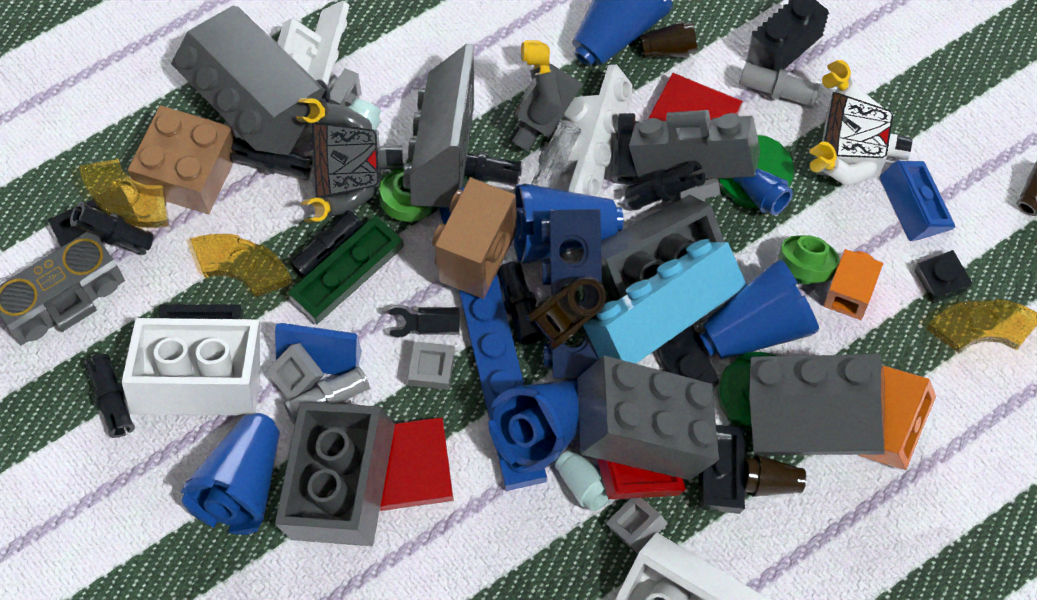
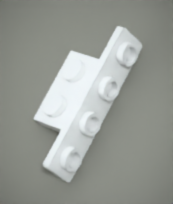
(315, 50)
(598, 121)

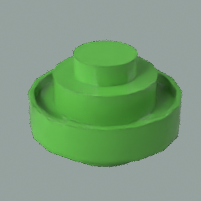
(397, 200)
(809, 258)

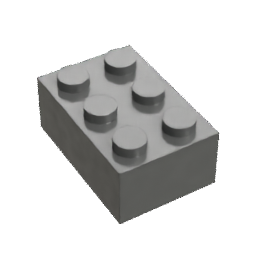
(647, 418)
(335, 474)

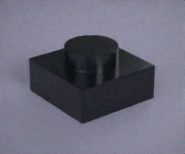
(943, 276)

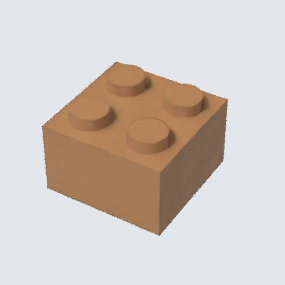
(185, 157)
(475, 237)

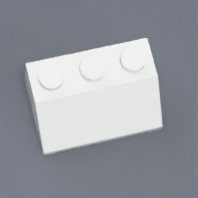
(193, 367)
(673, 573)

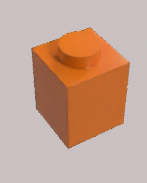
(853, 284)

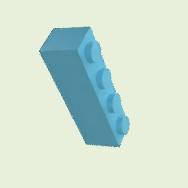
(666, 303)

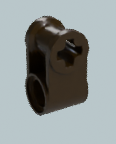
(566, 312)

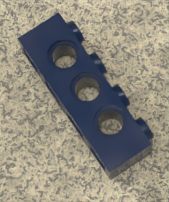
(584, 227)

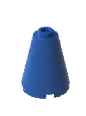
(614, 25)
(534, 204)
(760, 316)
(535, 423)
(235, 477)

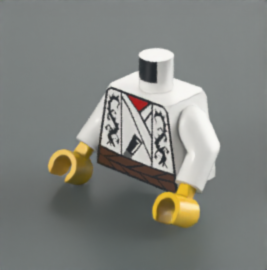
(855, 132)

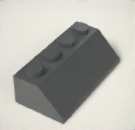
(248, 79)
(442, 131)

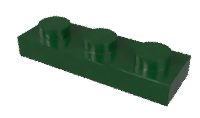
(346, 269)

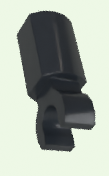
(623, 166)
(427, 320)

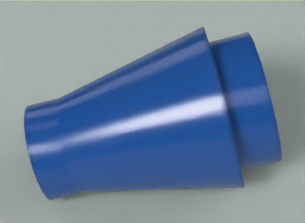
(766, 191)

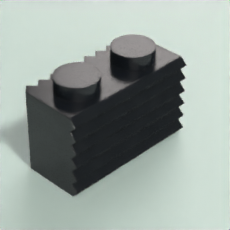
(787, 34)

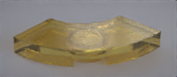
(119, 194)
(242, 260)
(984, 321)

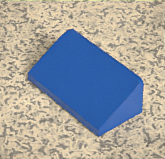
(916, 200)
(330, 349)

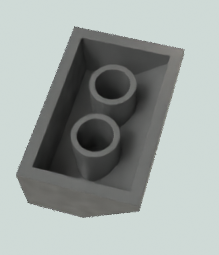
(659, 238)
(818, 405)

